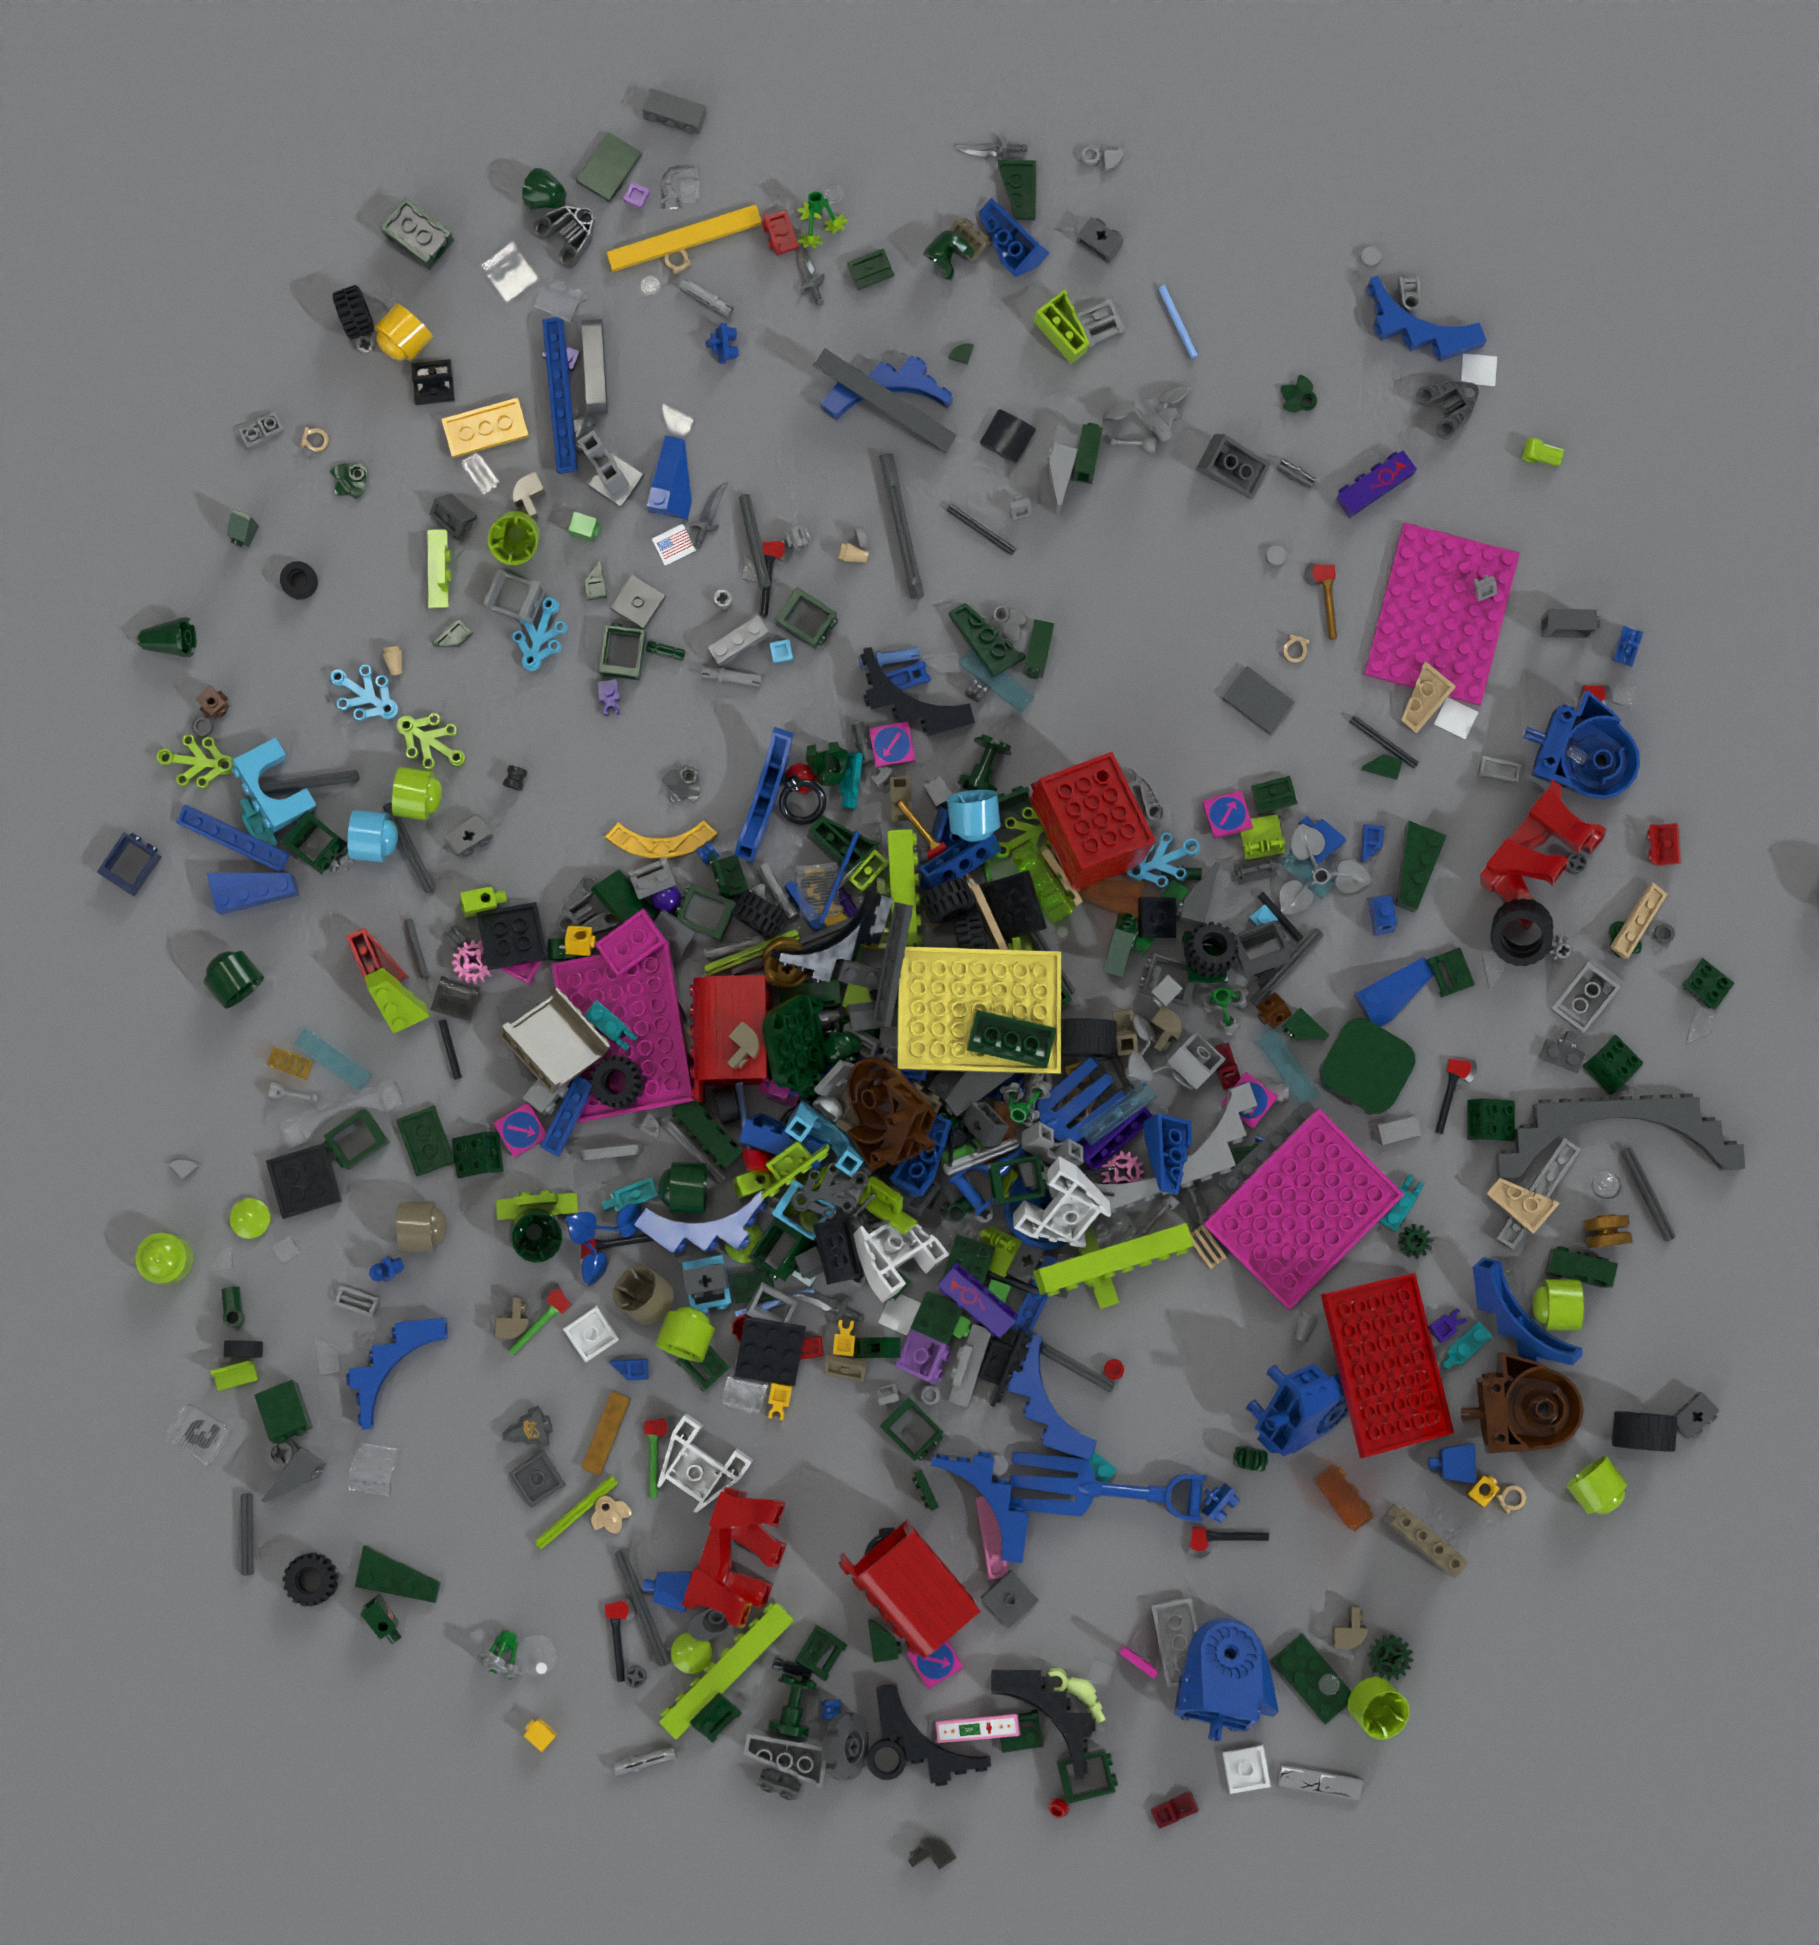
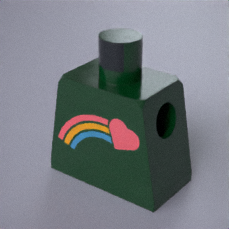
(378, 1611)

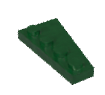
(985, 641)
(388, 1576)

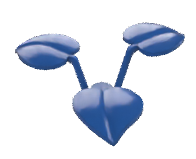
(582, 1228)

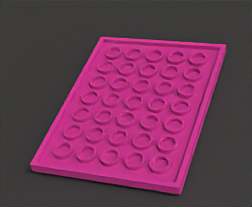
(1434, 611)
(651, 1009)
(1303, 1209)

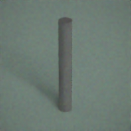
(416, 948)

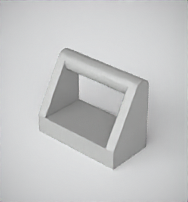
(759, 1312)

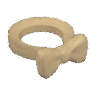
(687, 263)
(315, 430)
(1303, 642)
(1501, 1497)

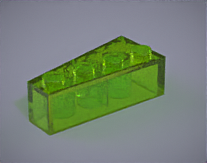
(1047, 888)

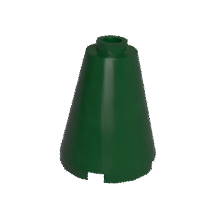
(171, 638)

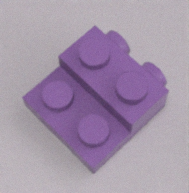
(924, 1357)

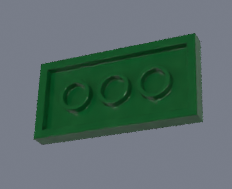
(1303, 1669)

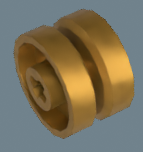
(778, 974)
(1607, 1230)

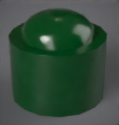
(232, 977)
(685, 1187)
(535, 1235)

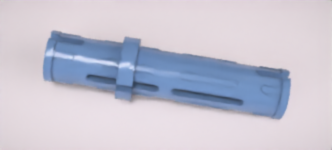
(894, 656)

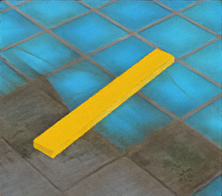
(684, 238)

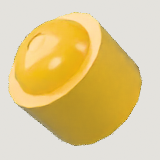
(401, 334)

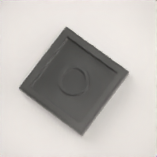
(537, 1478)

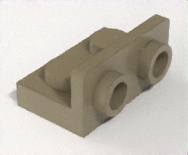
(977, 239)

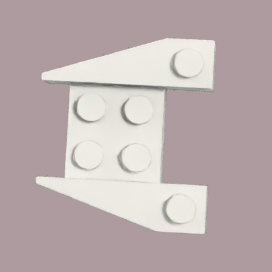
(1068, 1212)
(888, 1249)
(697, 1471)

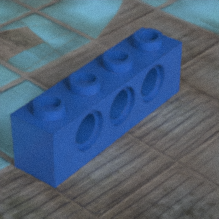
(958, 860)

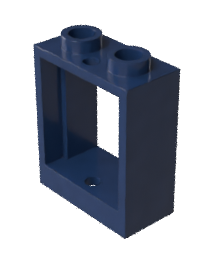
(114, 855)

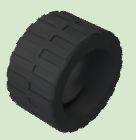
(1522, 954)
(1088, 1037)
(1644, 1431)

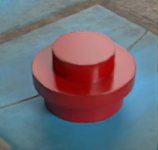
(1114, 1369)
(1058, 1807)

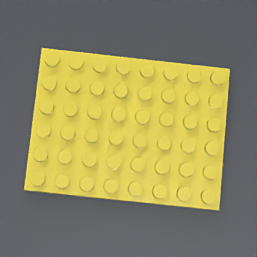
(946, 986)

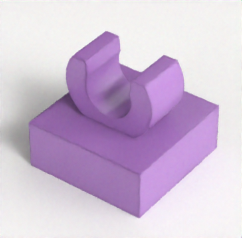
(636, 195)

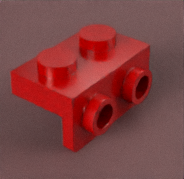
(781, 233)
(1664, 844)

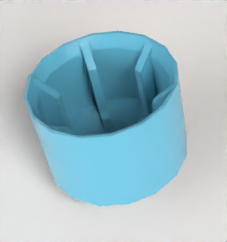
(974, 814)
(371, 836)

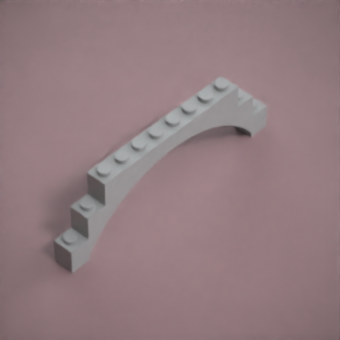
(1207, 1159)

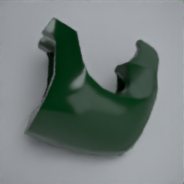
(543, 190)
(942, 249)
(828, 765)

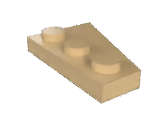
(1427, 697)
(1051, 857)
(1523, 1205)

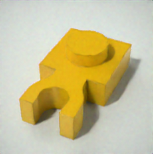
(844, 1342)
(779, 1397)

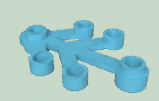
(540, 637)
(367, 695)
(1160, 862)

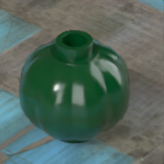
(842, 1046)

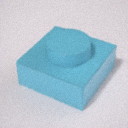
(781, 651)
(1262, 916)

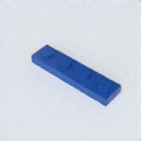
(567, 1116)
(1032, 1305)

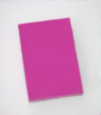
(630, 942)

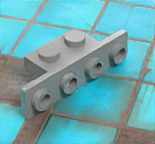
(969, 1365)

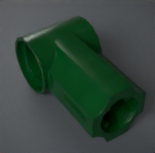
(557, 951)
(964, 1207)
(232, 1304)

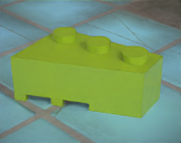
(1062, 327)
(395, 1001)

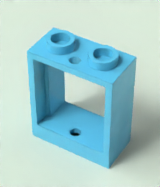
(784, 1202)
(720, 1304)

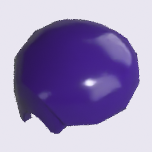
(667, 899)

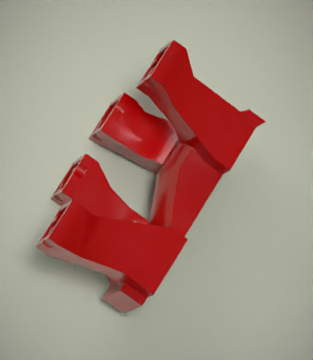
(1518, 859)
(713, 1581)

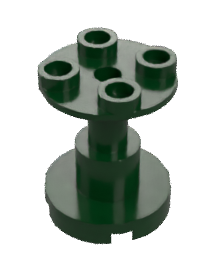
(982, 772)
(792, 1713)

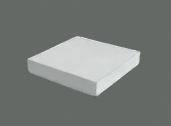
(591, 1334)
(1246, 1769)

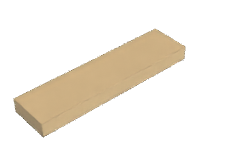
(988, 919)
(1638, 920)

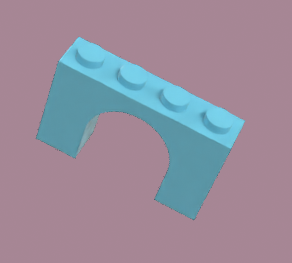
(275, 812)
(809, 1121)

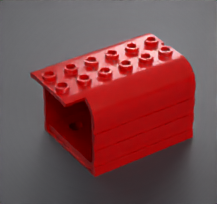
(1092, 820)
(717, 1010)
(912, 1590)

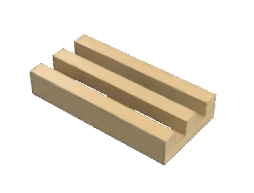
(1212, 1241)

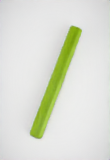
(743, 956)
(575, 1512)

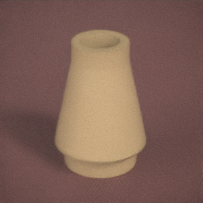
(851, 553)
(393, 659)

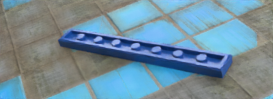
(560, 395)

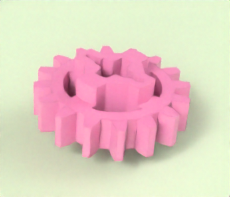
(468, 967)
(1131, 1162)

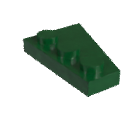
(1020, 185)

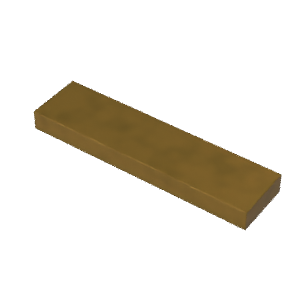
(605, 1433)

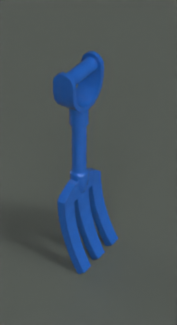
(1055, 1120)
(1086, 1488)

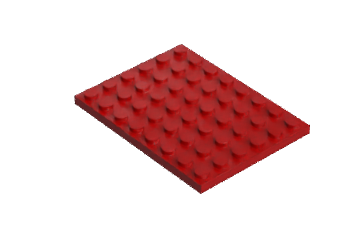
(1387, 1364)

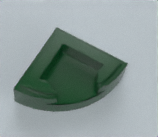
(962, 353)

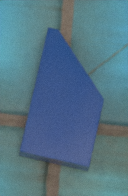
(1371, 840)
(632, 1369)

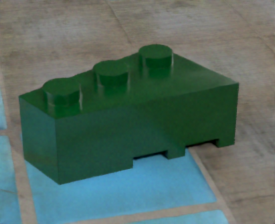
(835, 841)
(826, 992)
(1581, 1267)

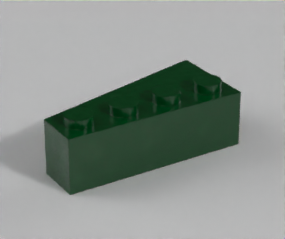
(1418, 860)
(710, 1134)

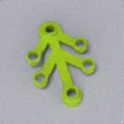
(427, 739)
(200, 762)
(1032, 833)

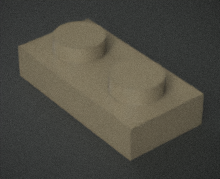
(845, 1368)

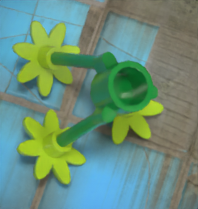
(810, 211)

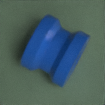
(704, 852)
(830, 1708)

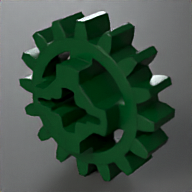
(1393, 1666)

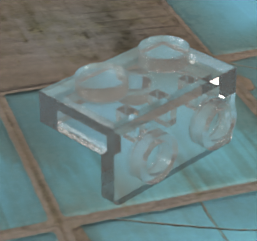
(744, 1394)

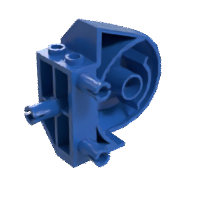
(1598, 734)
(1301, 1409)
(1221, 1688)

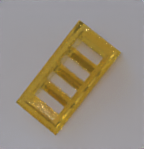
(274, 1054)

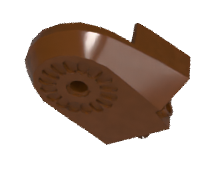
(890, 1114)
(1511, 1403)

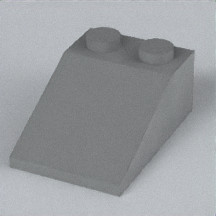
(1061, 465)
(1588, 995)

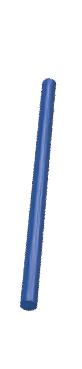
(839, 877)

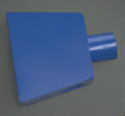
(1332, 837)
(1382, 914)
(1455, 1463)
(669, 1588)

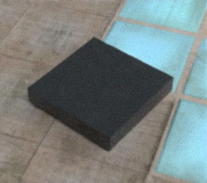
(1156, 917)

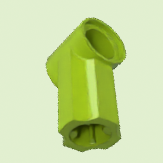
(1537, 451)

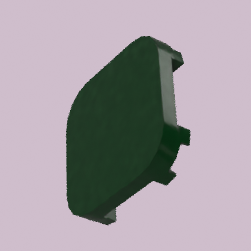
(794, 1041)
(1367, 1066)

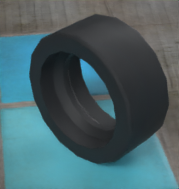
(243, 1349)
(871, 1759)

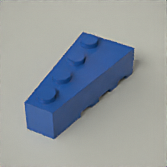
(246, 890)
(770, 1136)

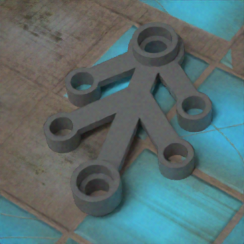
(827, 1192)

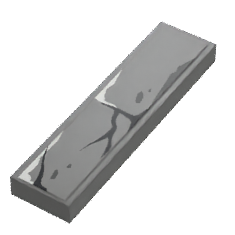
(1320, 1782)

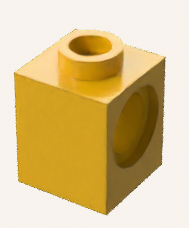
(579, 940)
(1473, 1491)
(539, 1734)

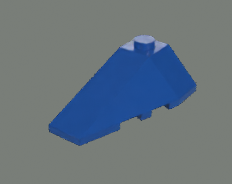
(918, 1172)

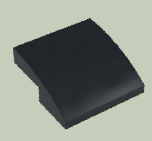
(433, 382)
(1007, 435)

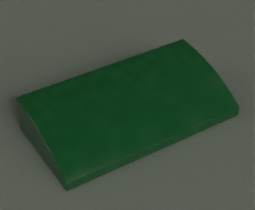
(1011, 1038)

